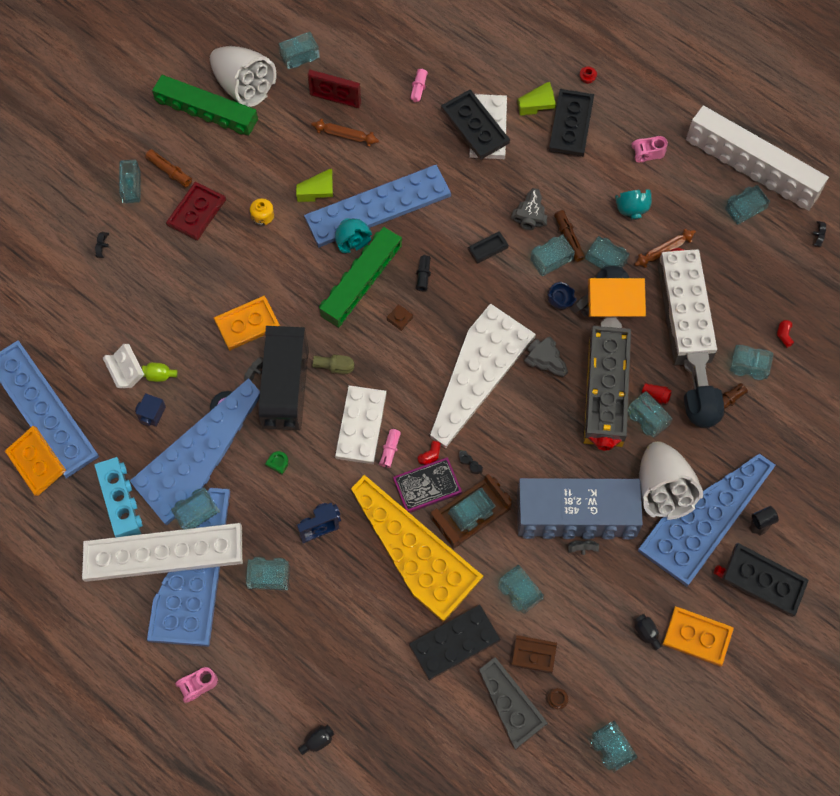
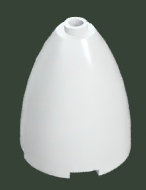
(243, 73)
(667, 482)

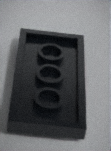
(571, 122)
(475, 124)
(765, 579)
(454, 642)

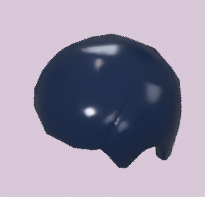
(561, 296)

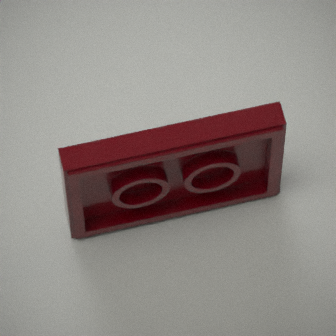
(334, 89)
(196, 211)

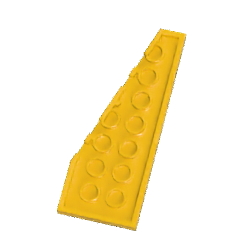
(427, 565)

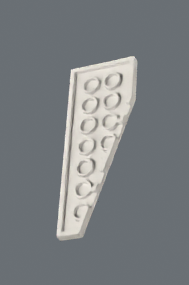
(485, 358)

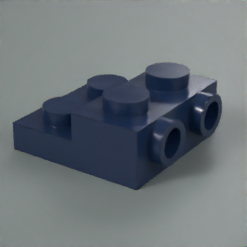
(325, 520)

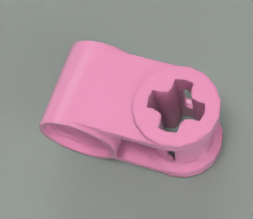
(648, 149)
(195, 684)

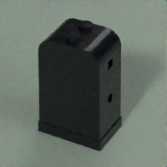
(283, 378)

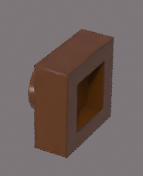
(399, 317)

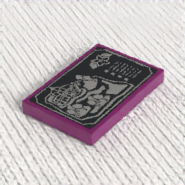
(427, 485)

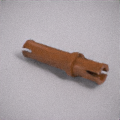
(173, 171)

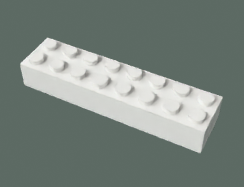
(756, 158)

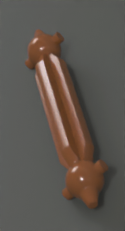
(345, 132)
(665, 247)

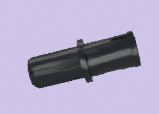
(423, 273)

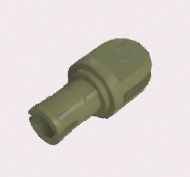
(336, 363)

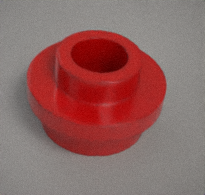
(588, 78)

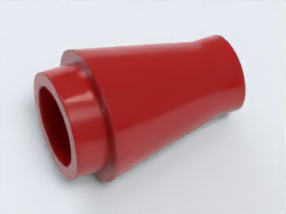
(659, 393)

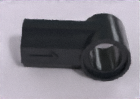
(763, 520)

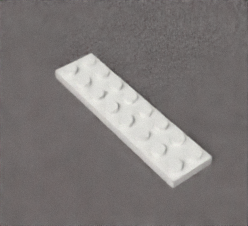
(162, 552)

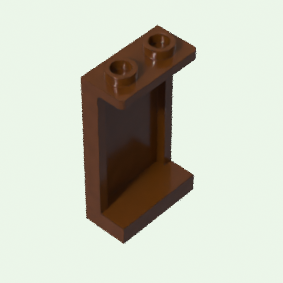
(449, 528)

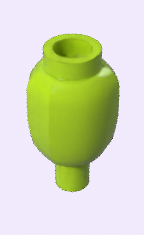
(158, 372)

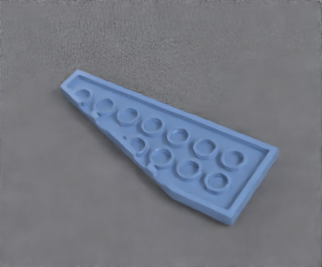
(195, 454)
(687, 542)
(187, 598)

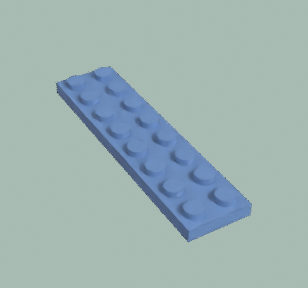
(380, 203)
(44, 409)

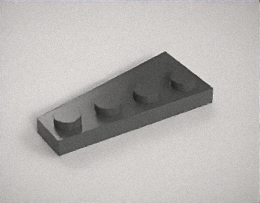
(513, 706)

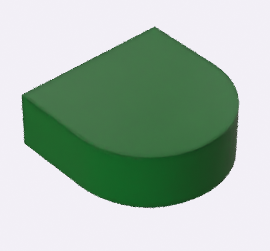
(278, 462)

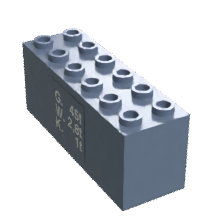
(579, 508)

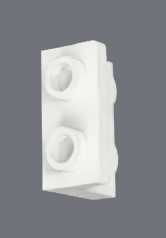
(124, 367)

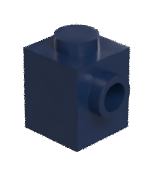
(150, 410)

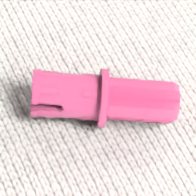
(418, 85)
(390, 448)

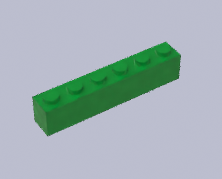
(205, 105)
(360, 277)

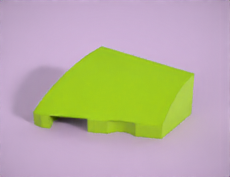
(537, 99)
(315, 187)

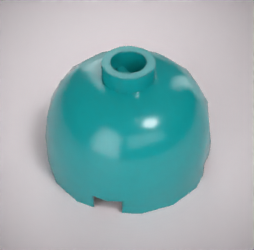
(634, 203)
(352, 234)

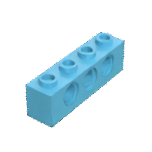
(106, 472)

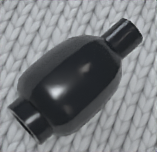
(647, 630)
(317, 739)

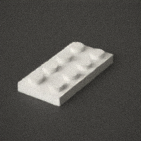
(497, 107)
(361, 425)

